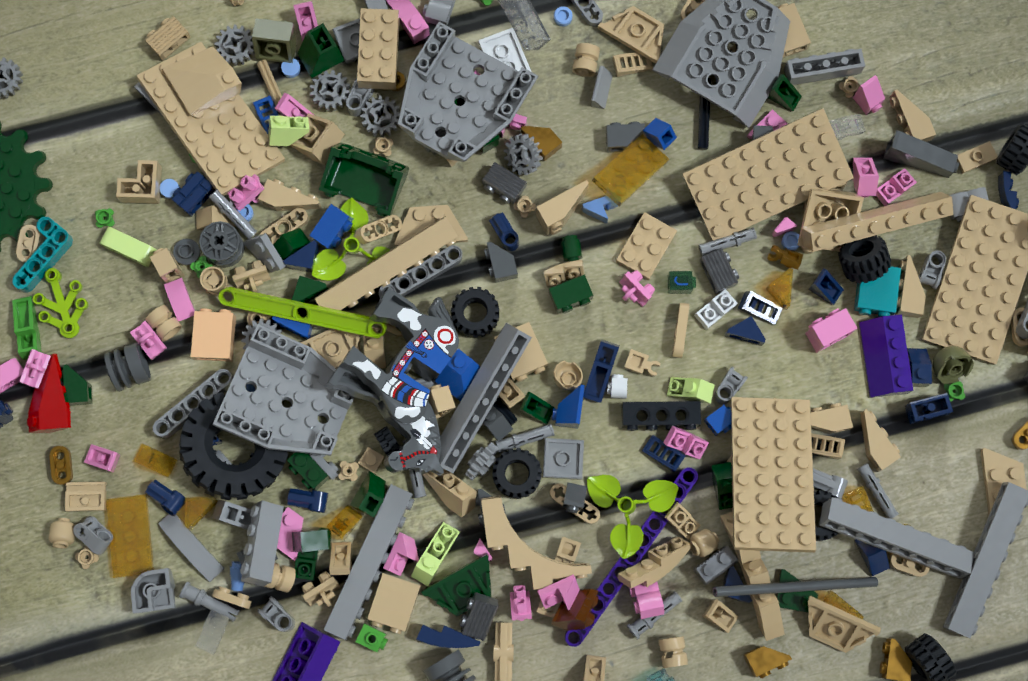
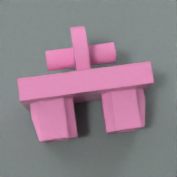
(247, 192)
(634, 289)
(148, 340)
(34, 369)
(520, 603)

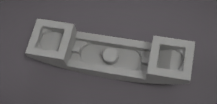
(191, 547)

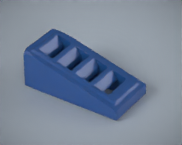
(261, 102)
(302, 329)

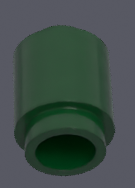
(571, 248)

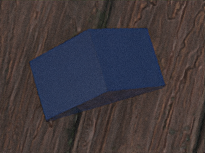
(303, 258)
(826, 287)
(746, 331)
(874, 557)
(732, 579)

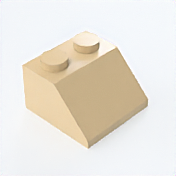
(319, 140)

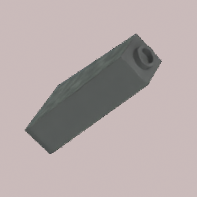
(920, 155)

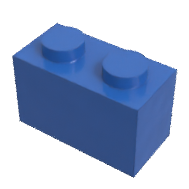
(332, 227)

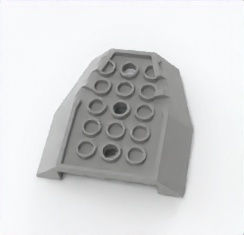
(446, 73)
(743, 76)
(280, 372)

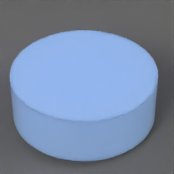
(563, 16)
(291, 69)
(168, 187)
(246, 212)
(790, 240)

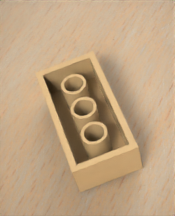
(378, 49)

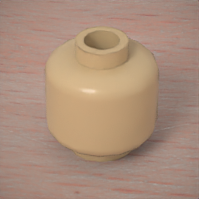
(61, 533)
(704, 543)

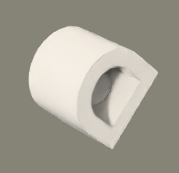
(617, 386)

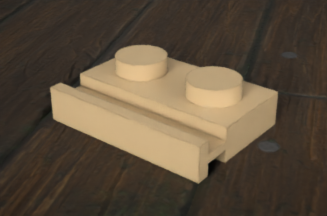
(85, 496)

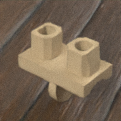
(251, 278)
(321, 593)

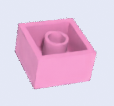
(831, 329)

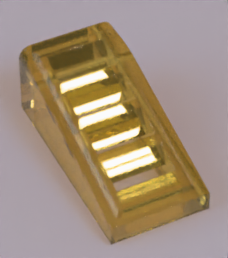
(861, 491)
(833, 599)

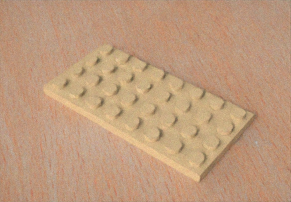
(222, 138)
(767, 175)
(981, 281)
(772, 475)

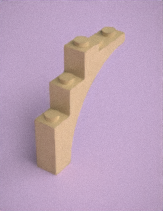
(520, 555)
(755, 572)

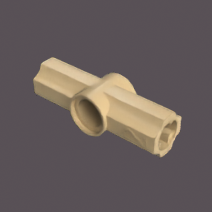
(503, 652)

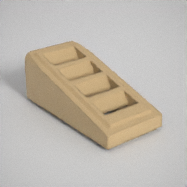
(617, 59)
(840, 446)

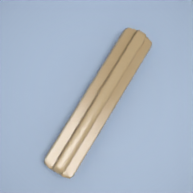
(269, 81)

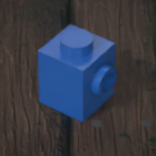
(660, 133)
(719, 420)

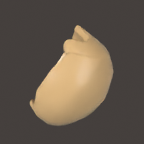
(567, 375)

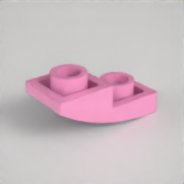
(895, 187)
(179, 299)
(686, 442)

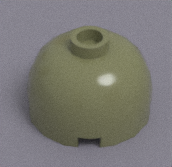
(951, 364)

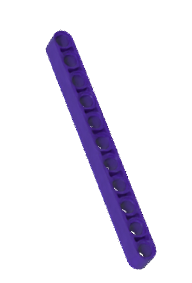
(651, 535)

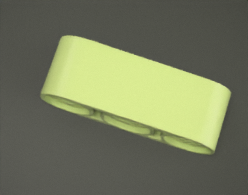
(127, 246)

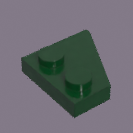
(793, 600)

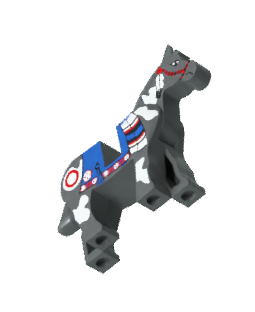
(398, 397)

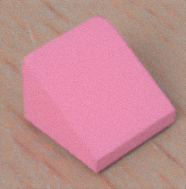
(785, 226)
(480, 550)

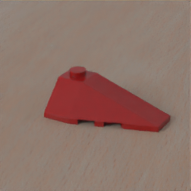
(48, 406)

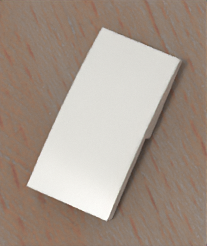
(715, 309)

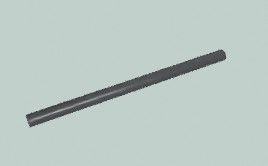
(801, 586)

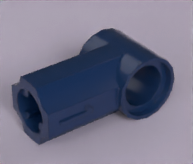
(504, 231)
(169, 500)
(312, 500)

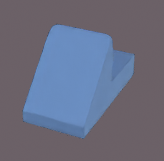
(597, 208)

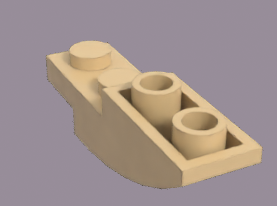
(659, 563)

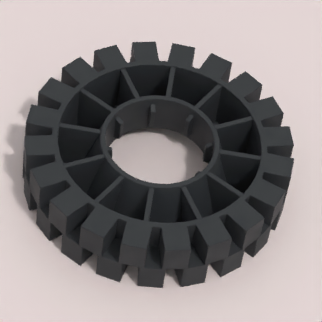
(211, 472)

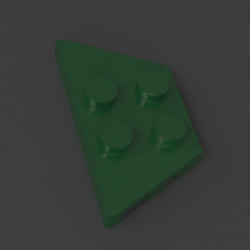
(460, 585)

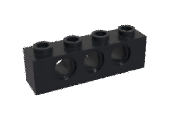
(691, 409)

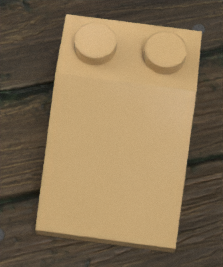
(557, 211)

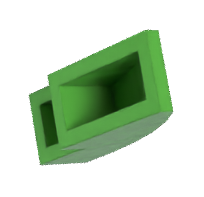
(26, 326)

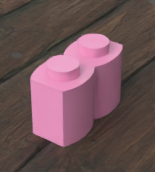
(648, 600)

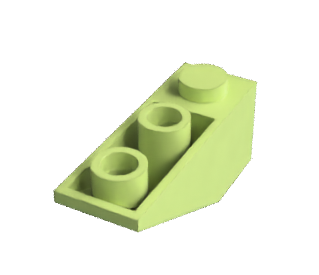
(435, 554)

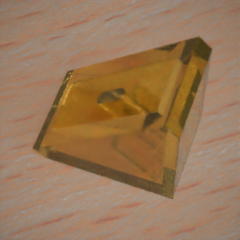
(781, 289)
(155, 460)
(196, 509)
(345, 522)

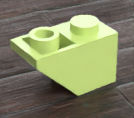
(286, 129)
(690, 389)

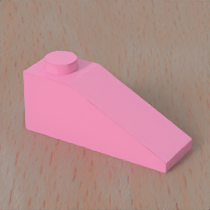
(410, 19)

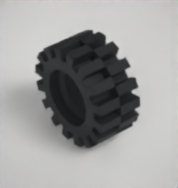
(387, 440)

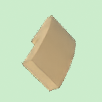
(559, 273)
(682, 521)

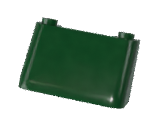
(364, 177)

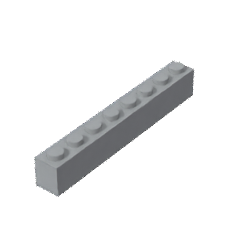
(481, 395)
(896, 538)
(987, 558)
(368, 562)

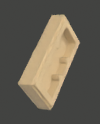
(976, 157)

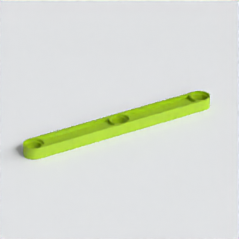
(288, 309)

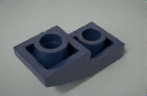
(1007, 197)

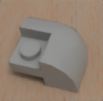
(153, 591)

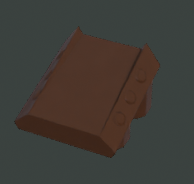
(580, 612)

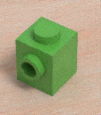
(372, 638)

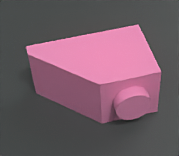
(870, 96)
(865, 177)

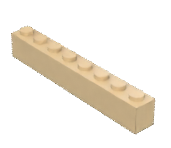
(877, 221)
(389, 265)

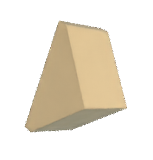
(209, 215)
(720, 615)

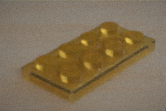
(630, 170)
(131, 536)

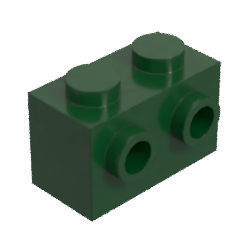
(571, 294)
(307, 467)

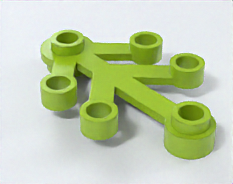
(62, 305)

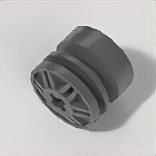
(226, 254)
(123, 368)
(448, 669)

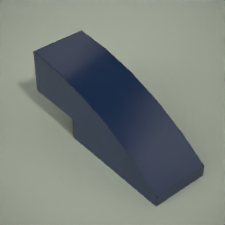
(601, 371)
(447, 638)

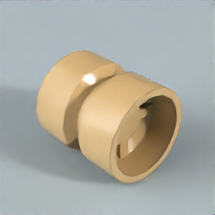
(586, 56)
(213, 280)
(165, 325)
(282, 578)
(673, 652)

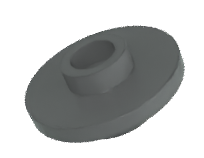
(186, 251)

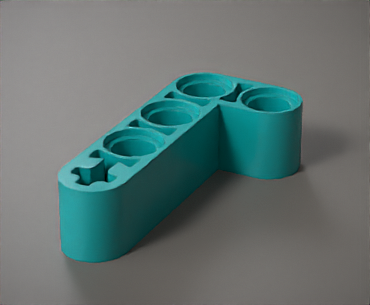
(39, 255)

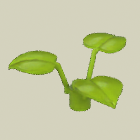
(328, 263)
(623, 537)

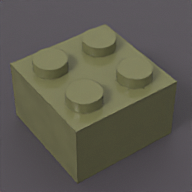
(274, 40)

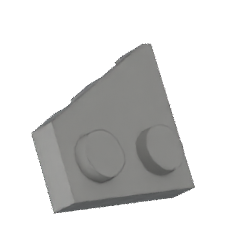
(265, 251)

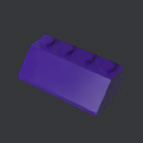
(886, 356)
(307, 655)

